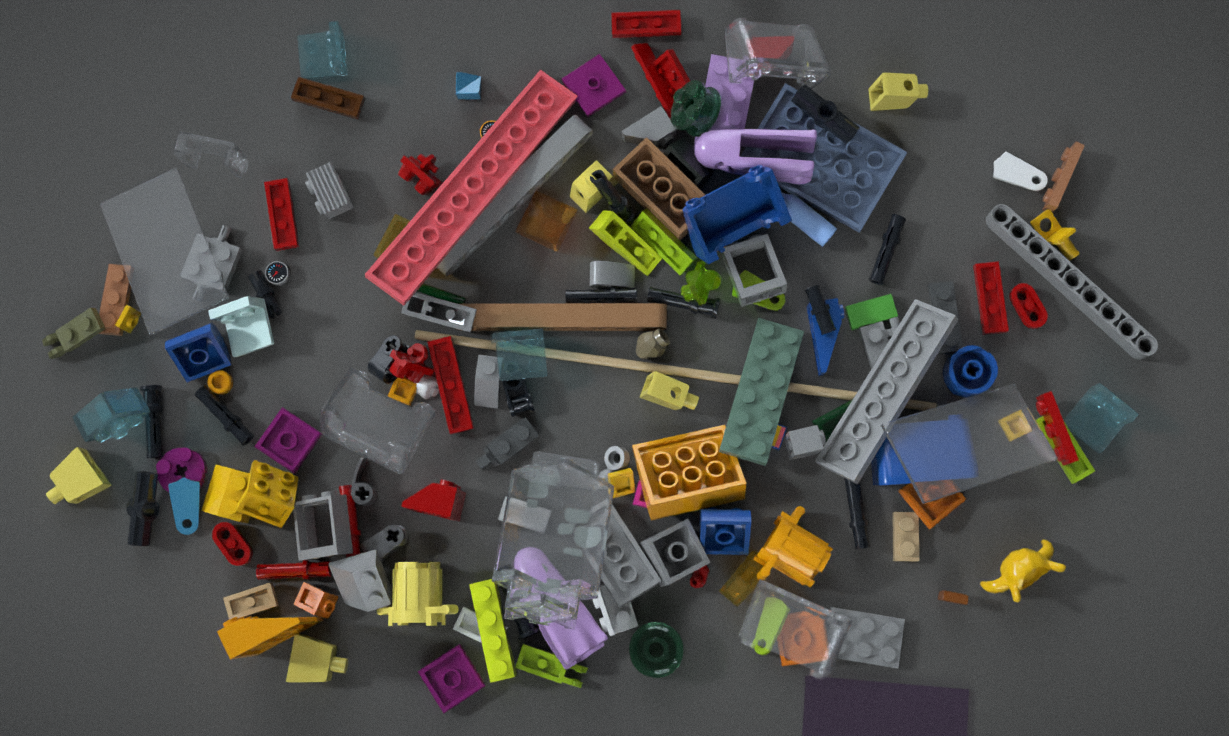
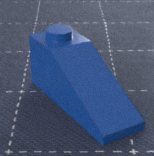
(824, 344)

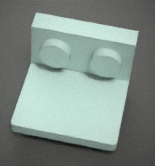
(245, 324)

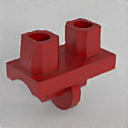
(413, 167)
(411, 364)

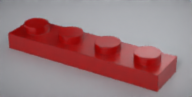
(450, 385)

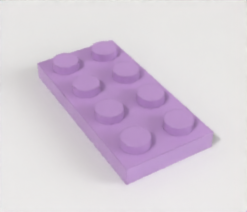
(734, 96)

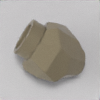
(652, 344)

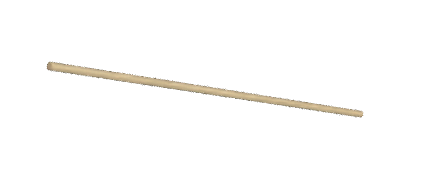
(663, 369)

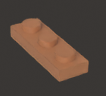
(1062, 176)
(114, 299)

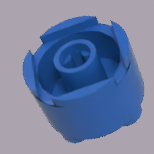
(974, 359)

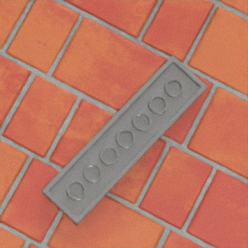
(886, 390)

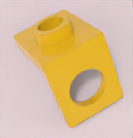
(128, 319)

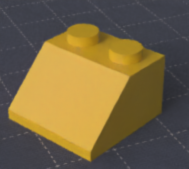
(225, 492)

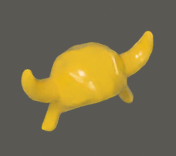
(1022, 569)

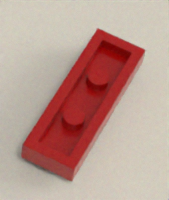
(646, 23)
(281, 214)
(990, 298)
(1056, 428)

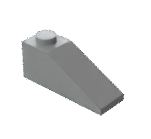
(440, 312)

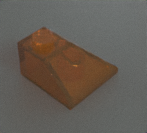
(546, 221)

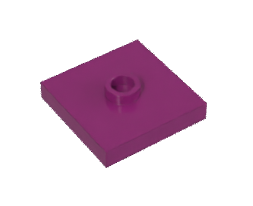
(594, 85)
(288, 440)
(451, 678)

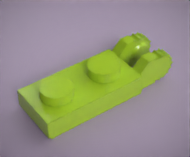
(546, 665)

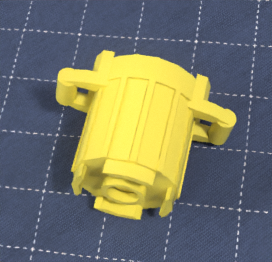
(417, 595)

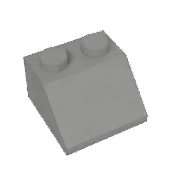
(674, 552)
(362, 581)

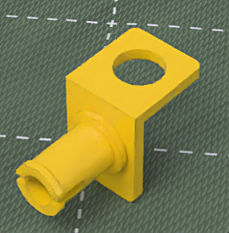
(1056, 235)

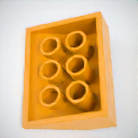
(688, 473)
(255, 635)

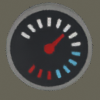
(277, 273)

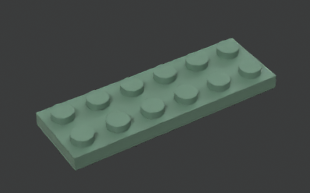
(761, 392)

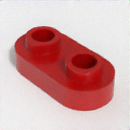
(1028, 306)
(233, 544)

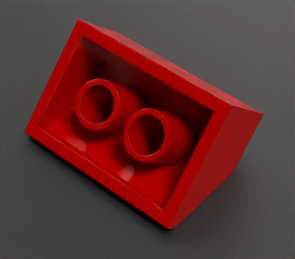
(438, 500)

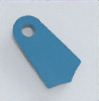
(185, 503)

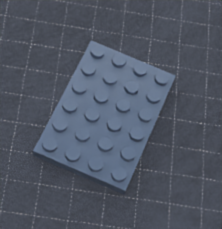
(845, 176)

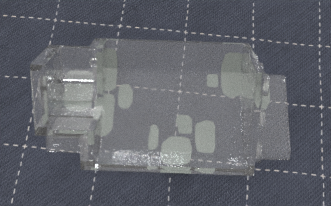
(553, 538)

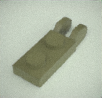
(75, 333)

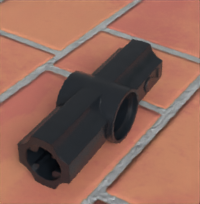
(813, 104)
(142, 508)

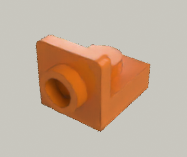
(316, 600)

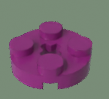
(183, 457)

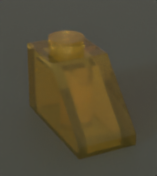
(742, 580)

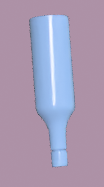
(809, 220)

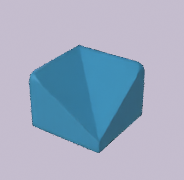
(468, 86)

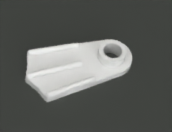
(1017, 172)

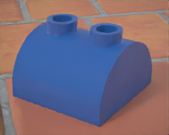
(199, 352)
(725, 531)

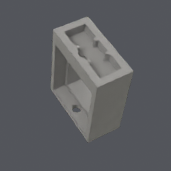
(762, 290)
(306, 528)

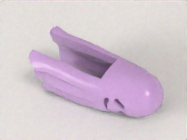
(721, 151)
(574, 645)

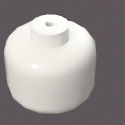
(427, 387)

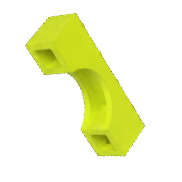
(492, 630)

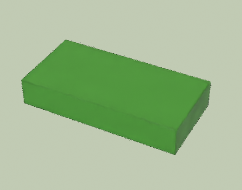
(871, 311)

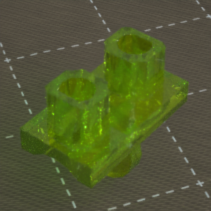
(700, 283)

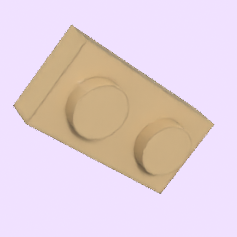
(905, 537)
(251, 601)

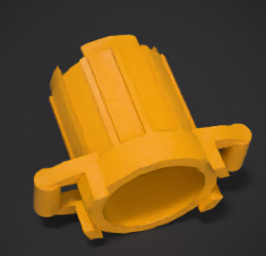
(793, 550)

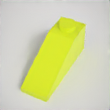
(625, 241)

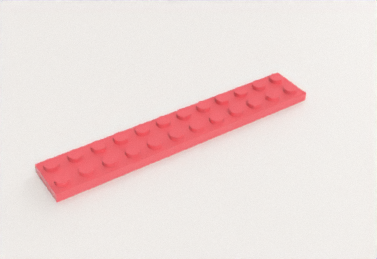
(470, 188)

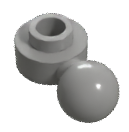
(612, 462)

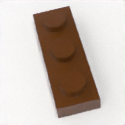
(328, 98)

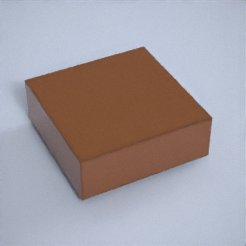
(953, 597)

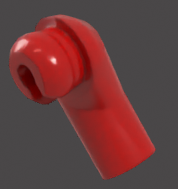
(699, 577)

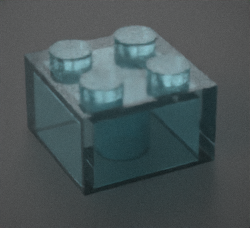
(111, 415)

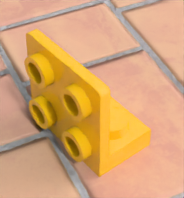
(268, 494)

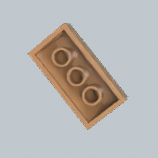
(657, 185)

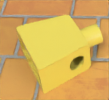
(895, 91)
(587, 188)
(658, 390)
(77, 478)
(313, 660)

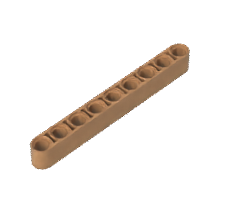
(570, 317)

